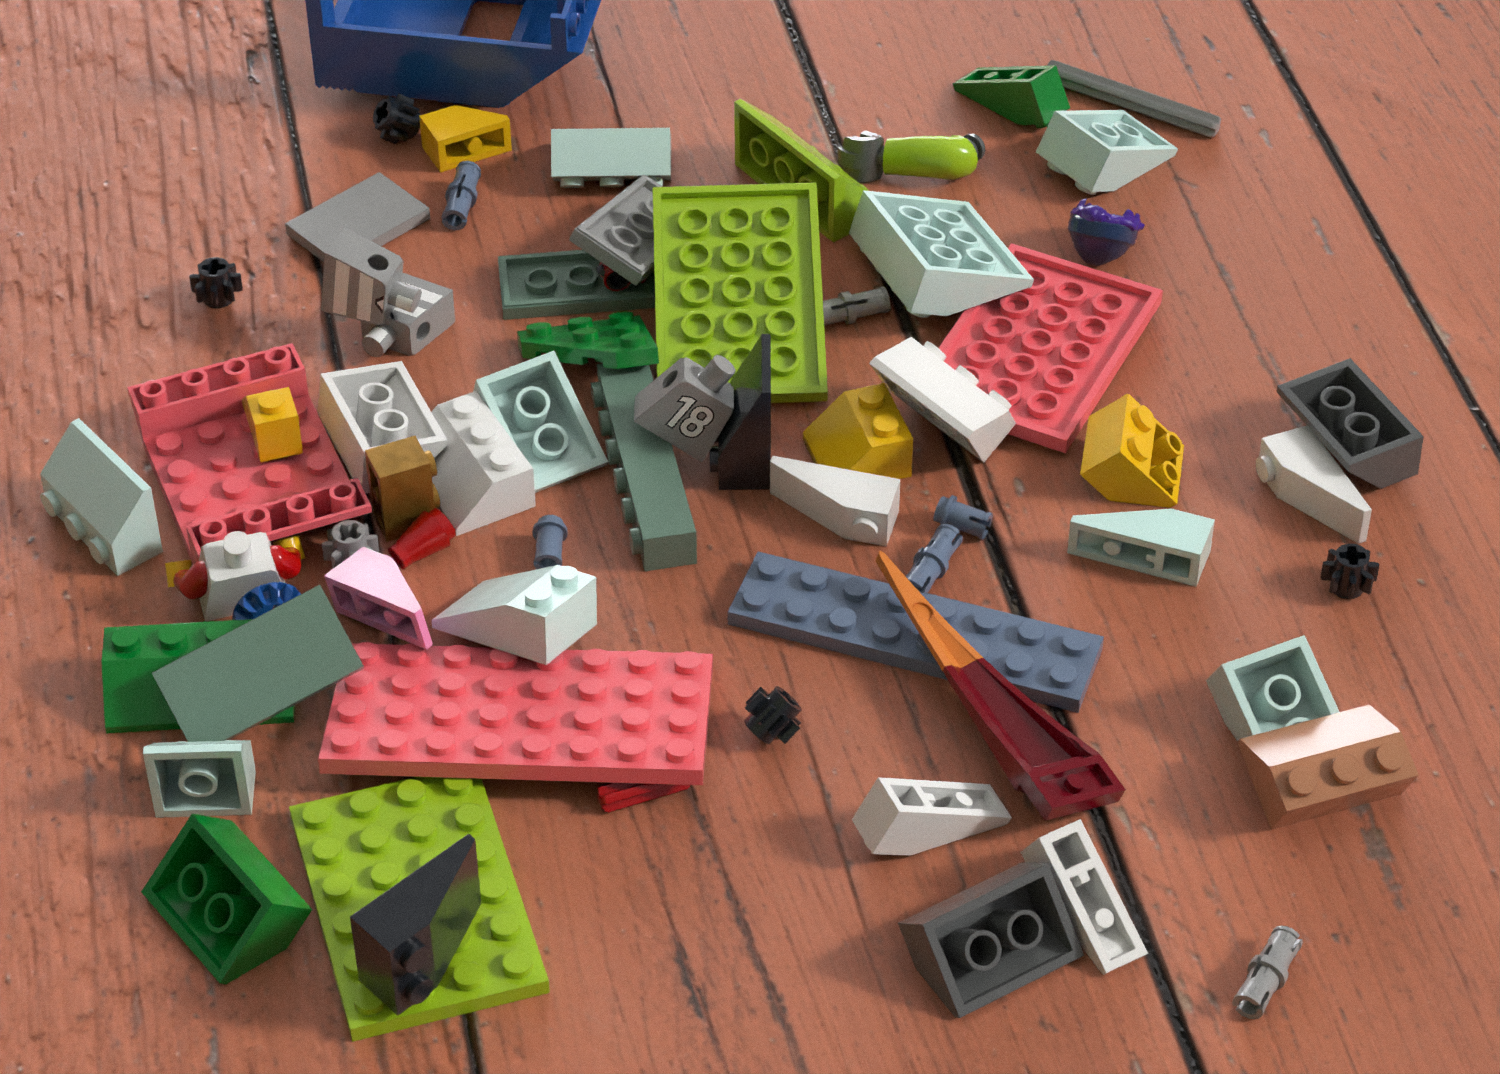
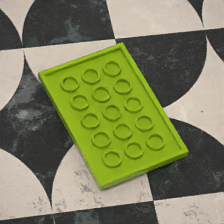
(740, 268)
(375, 838)

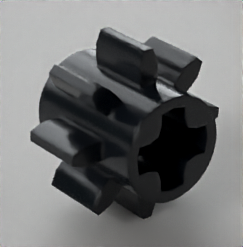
(397, 118)
(216, 282)
(1349, 571)
(772, 715)

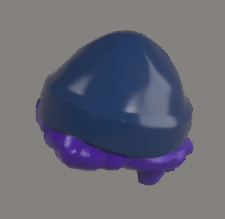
(1102, 235)

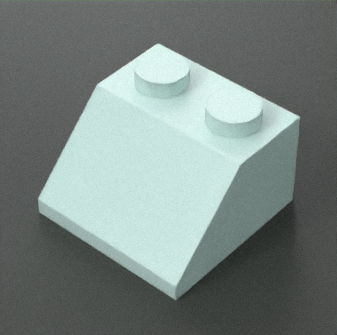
(201, 777)

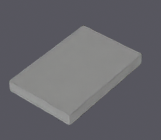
(371, 208)

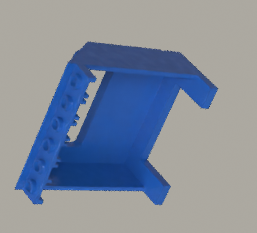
(421, 53)

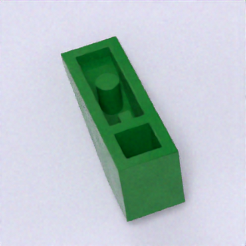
(1017, 92)

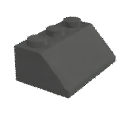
(1356, 423)
(992, 938)

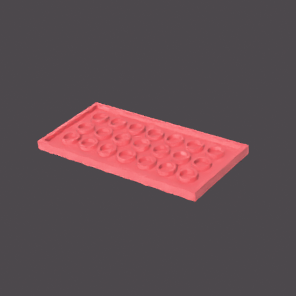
(517, 719)

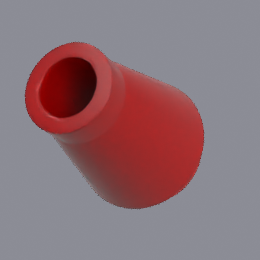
(424, 537)

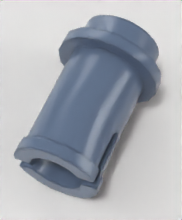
(962, 516)
(549, 538)

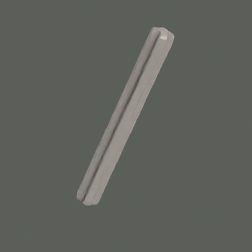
(1138, 100)

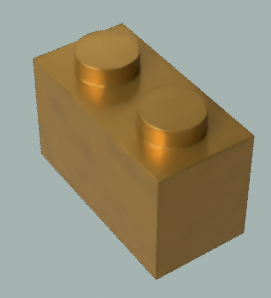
(400, 484)

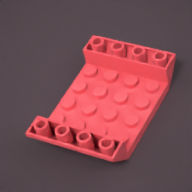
(209, 461)

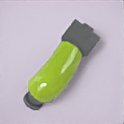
(918, 156)

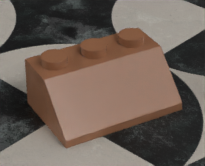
(1327, 765)

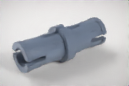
(461, 195)
(934, 559)

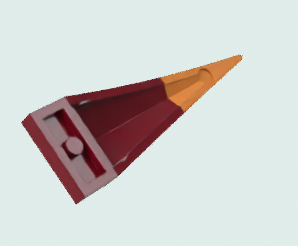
(1032, 748)

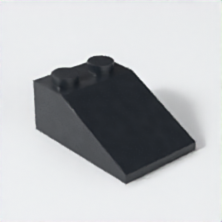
(745, 440)
(416, 927)

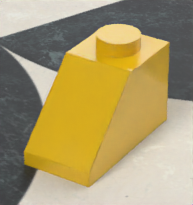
(463, 135)
(273, 424)

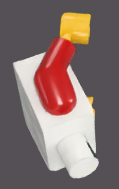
(233, 568)

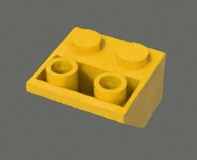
(1132, 455)

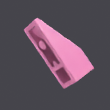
(375, 593)

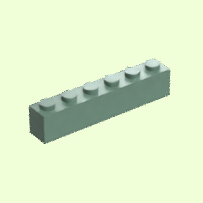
(644, 473)

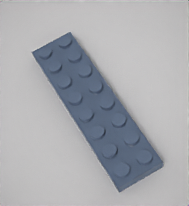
(870, 623)

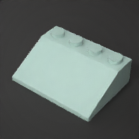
(935, 252)

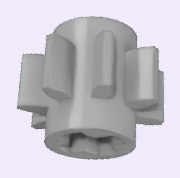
(347, 539)

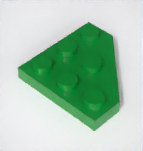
(615, 342)

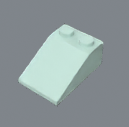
(1102, 148)
(543, 419)
(526, 612)
(1271, 689)

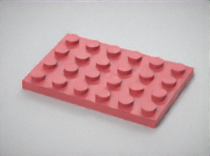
(1052, 343)

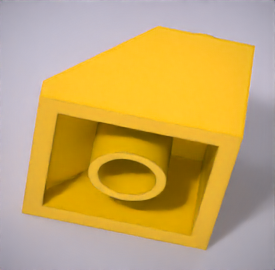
(862, 434)

